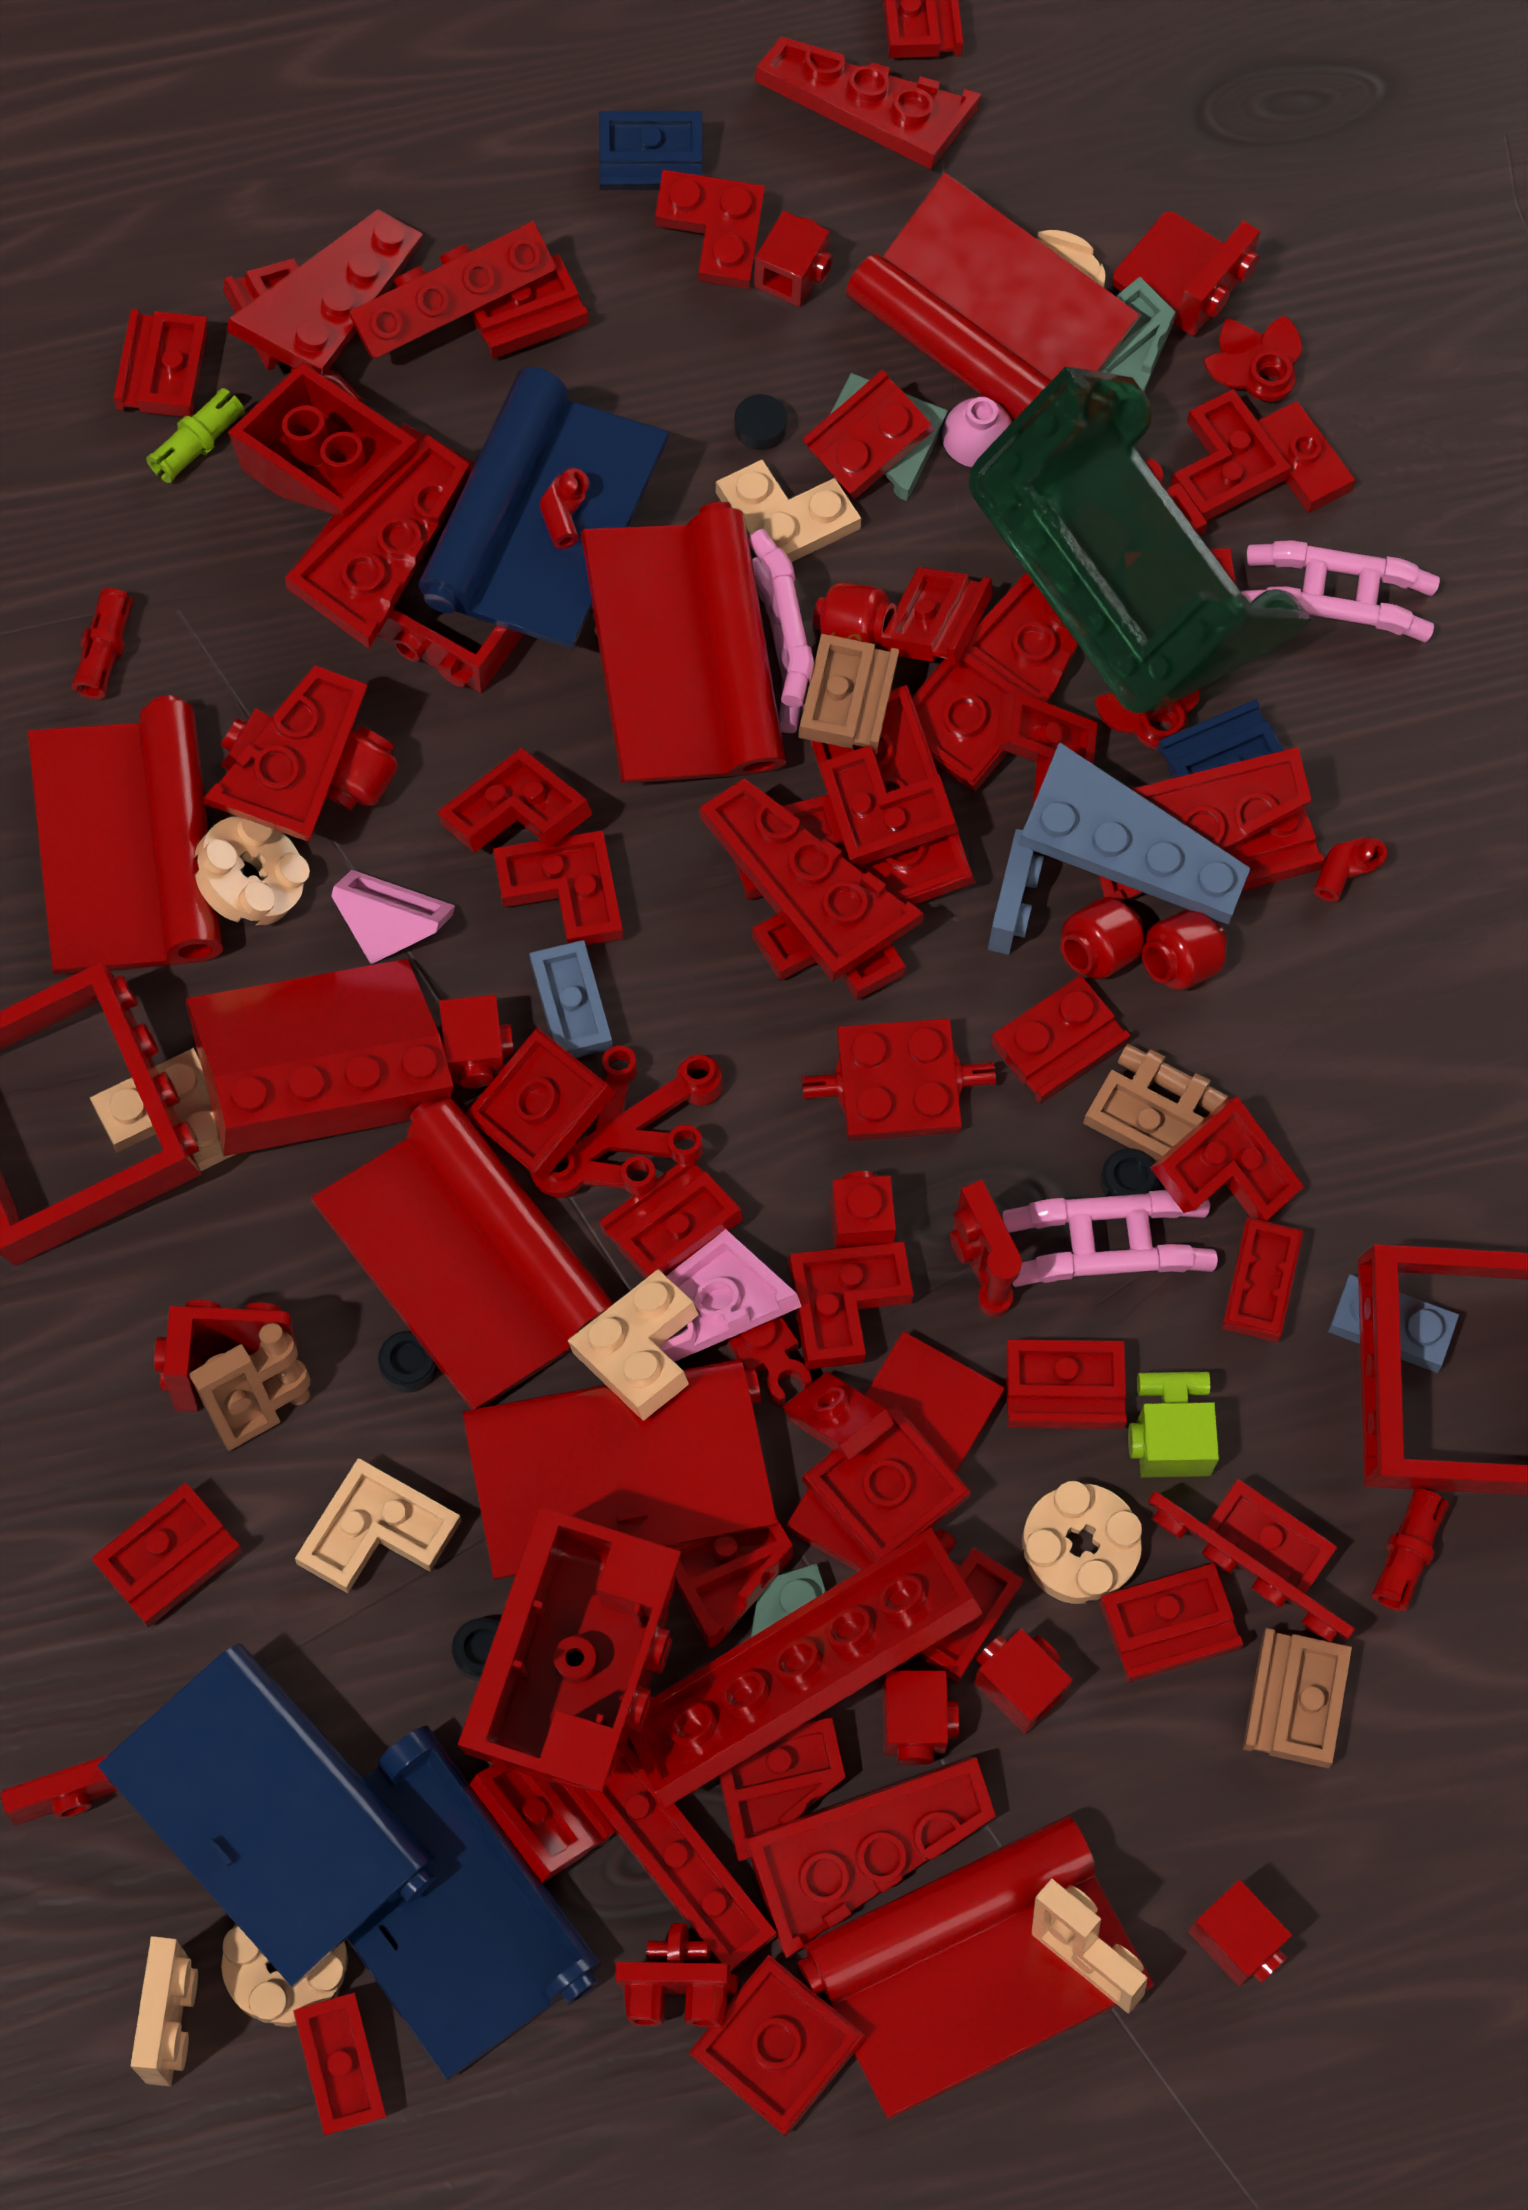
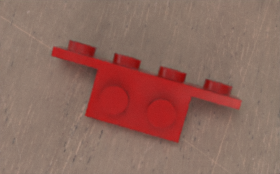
(452, 290)
(1265, 1544)

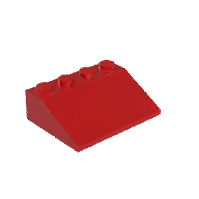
(318, 1055)

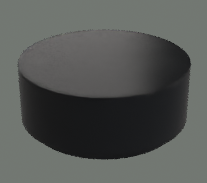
(760, 421)
(1128, 1173)
(405, 1363)
(473, 1645)

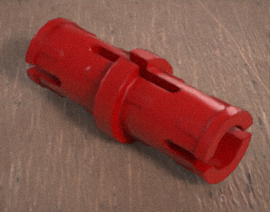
(102, 643)
(1410, 1550)

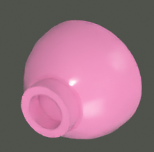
(973, 428)

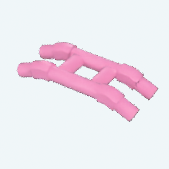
(1370, 571)
(777, 591)
(1085, 1259)

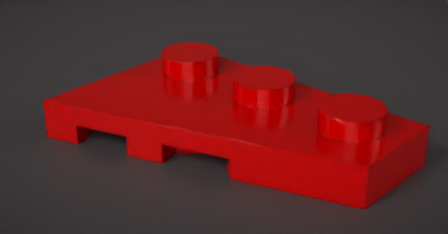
(294, 759)

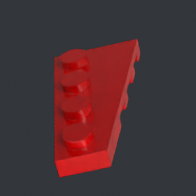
(889, 110)
(308, 310)
(374, 551)
(1025, 641)
(1228, 801)
(812, 888)
(848, 1853)

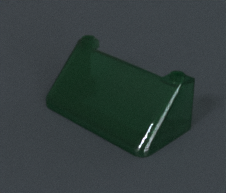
(1117, 548)

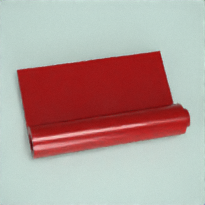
(988, 299)
(684, 649)
(121, 841)
(463, 1255)
(583, 1452)
(953, 1971)

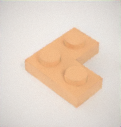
(793, 524)
(128, 1122)
(626, 1339)
(373, 1511)
(1070, 1928)

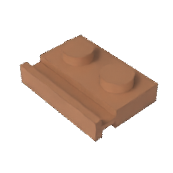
(848, 693)
(1297, 1698)

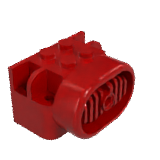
(573, 1598)

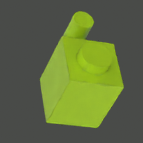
(1174, 1435)

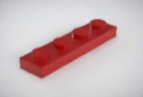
(682, 1865)

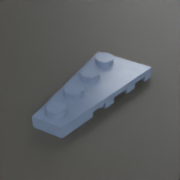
(1119, 835)

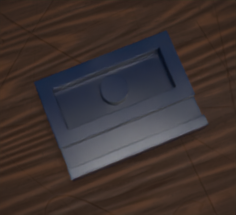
(644, 143)
(1220, 741)

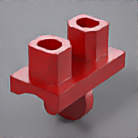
(702, 1983)

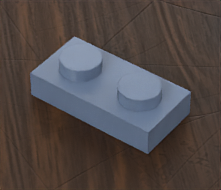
(1011, 914)
(571, 999)
(1423, 1326)

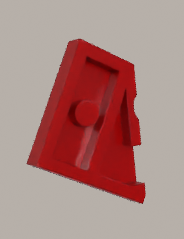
(727, 1575)
(781, 1781)

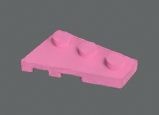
(730, 1294)

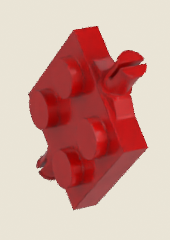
(898, 1080)

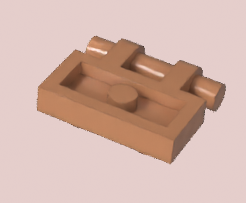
(1143, 1118)
(234, 1388)

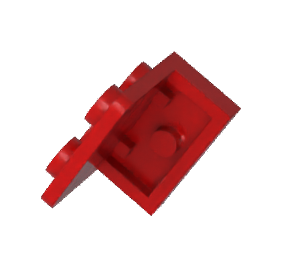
(1190, 267)
(208, 1330)

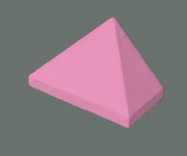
(387, 915)

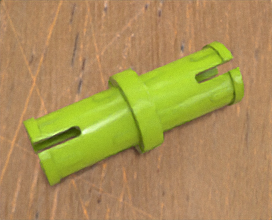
(195, 435)

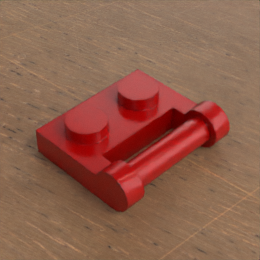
(985, 1243)

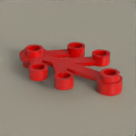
(623, 1133)

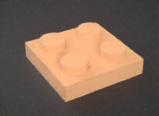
(166, 1989)

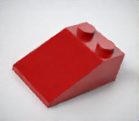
(318, 444)

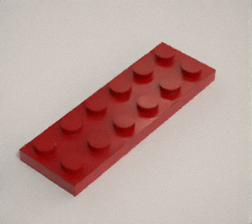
(802, 1666)

